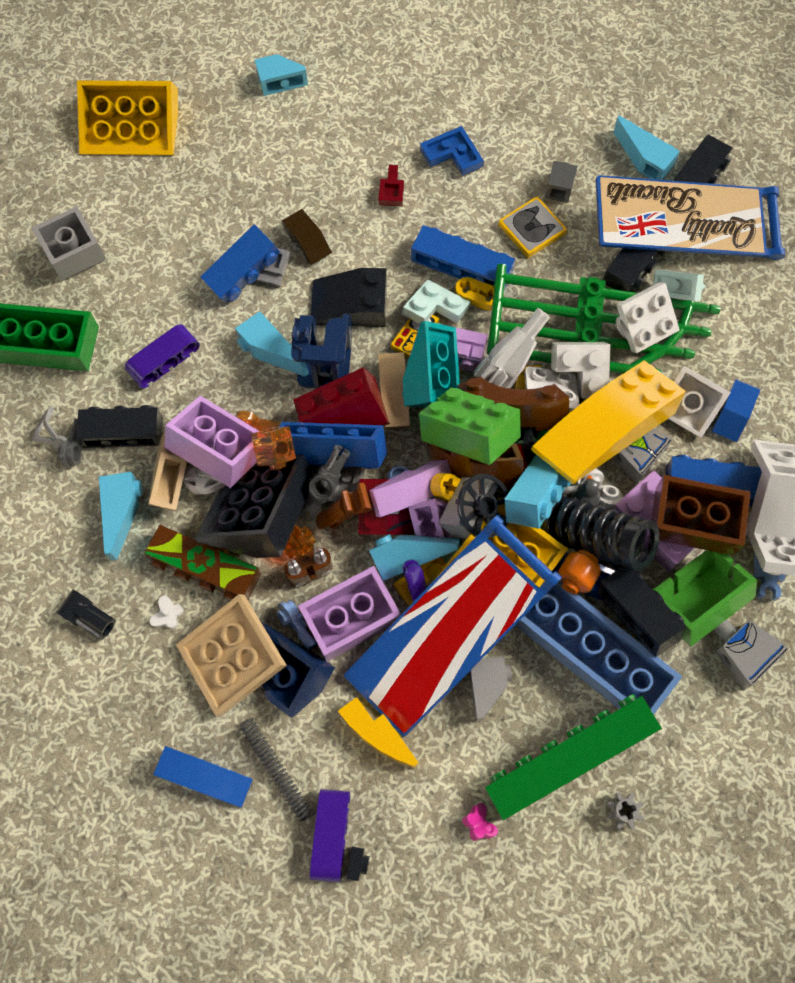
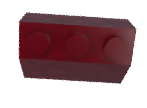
(344, 401)

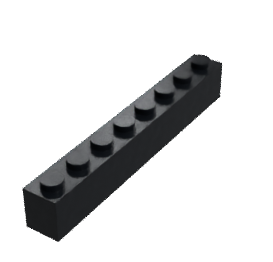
(702, 167)

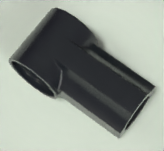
(82, 612)

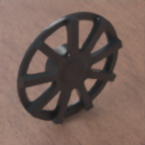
(484, 504)

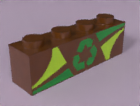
(201, 563)

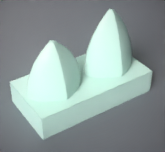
(681, 284)

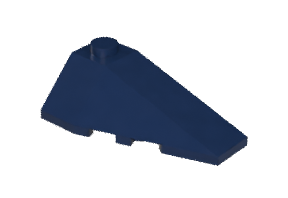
(299, 680)

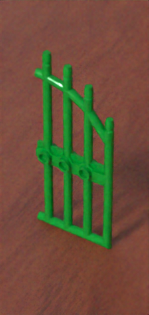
(589, 317)

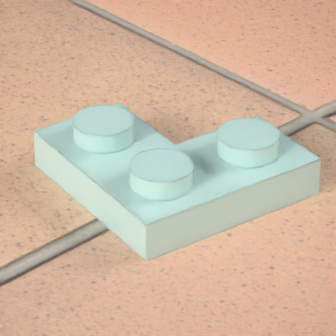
(433, 299)

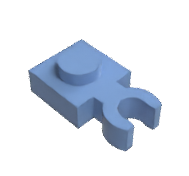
(767, 581)

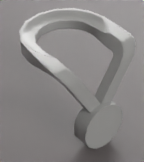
(54, 439)

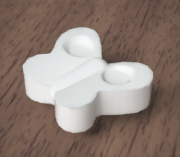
(167, 614)

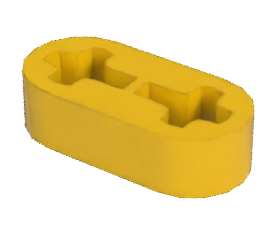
(477, 293)
(439, 490)

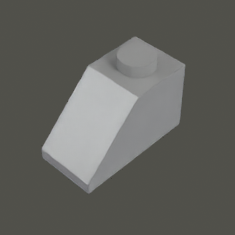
(488, 682)

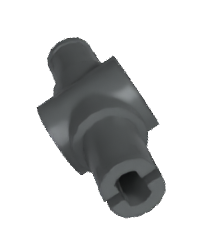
(331, 474)

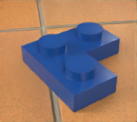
(453, 145)

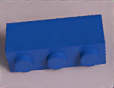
(240, 264)

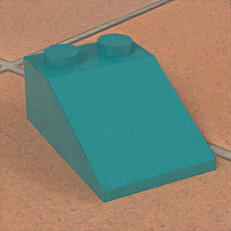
(431, 365)

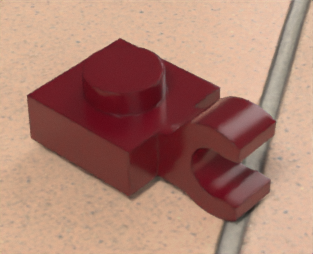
(391, 189)

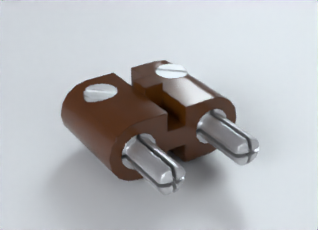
(308, 567)

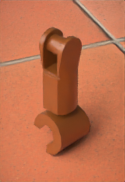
(350, 504)

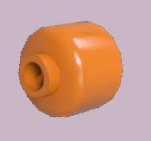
(579, 572)

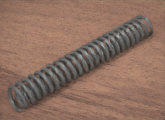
(300, 815)

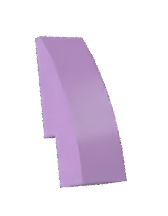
(406, 488)

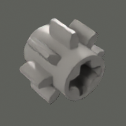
(633, 815)

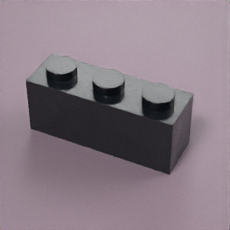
(119, 427)
(642, 610)

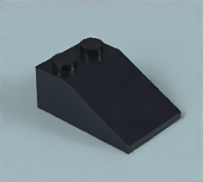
(353, 292)

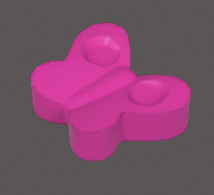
(478, 824)

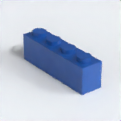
(457, 256)
(317, 442)
(711, 471)

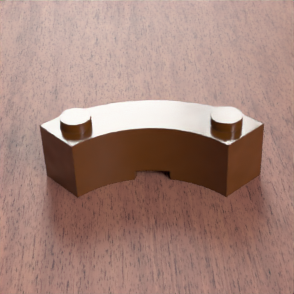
(537, 406)
(506, 467)

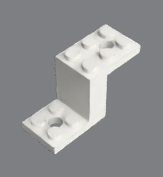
(773, 510)

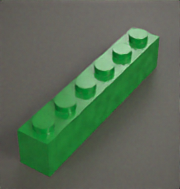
(572, 757)

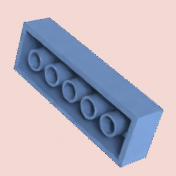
(597, 649)

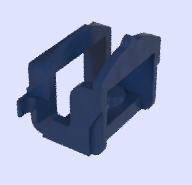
(326, 361)

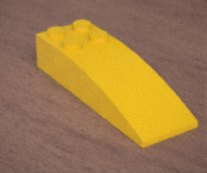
(609, 421)

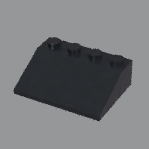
(258, 510)

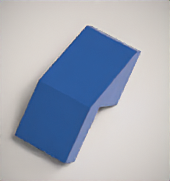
(736, 410)

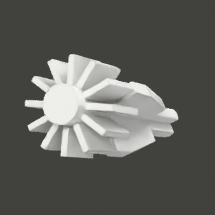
(511, 353)

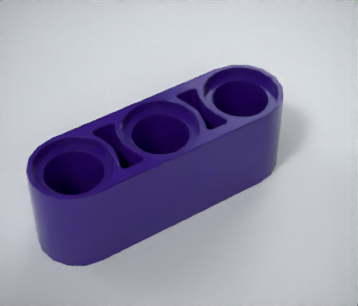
(160, 355)
(329, 835)

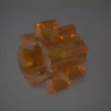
(299, 542)

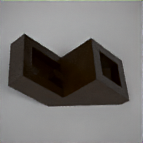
(307, 235)

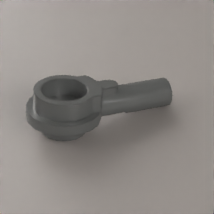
(70, 450)

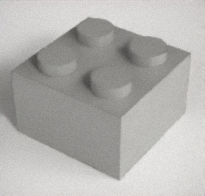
(69, 243)

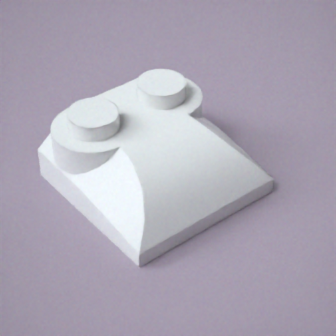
(699, 403)

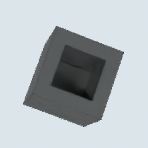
(561, 181)

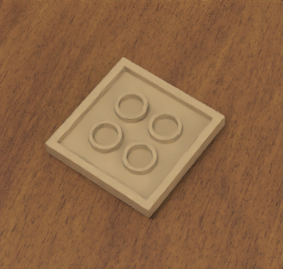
(230, 655)

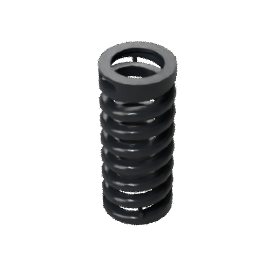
(623, 553)

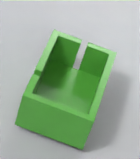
(470, 425)
(706, 593)

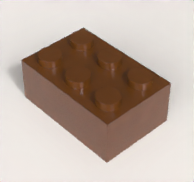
(701, 515)

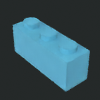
(534, 494)

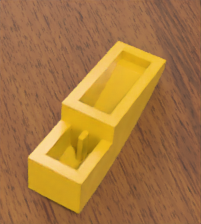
(377, 733)

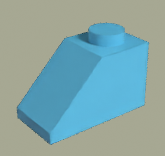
(279, 74)

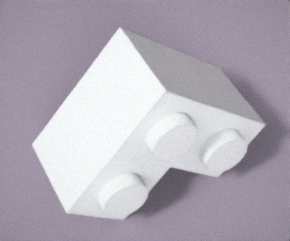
(588, 359)

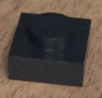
(358, 863)

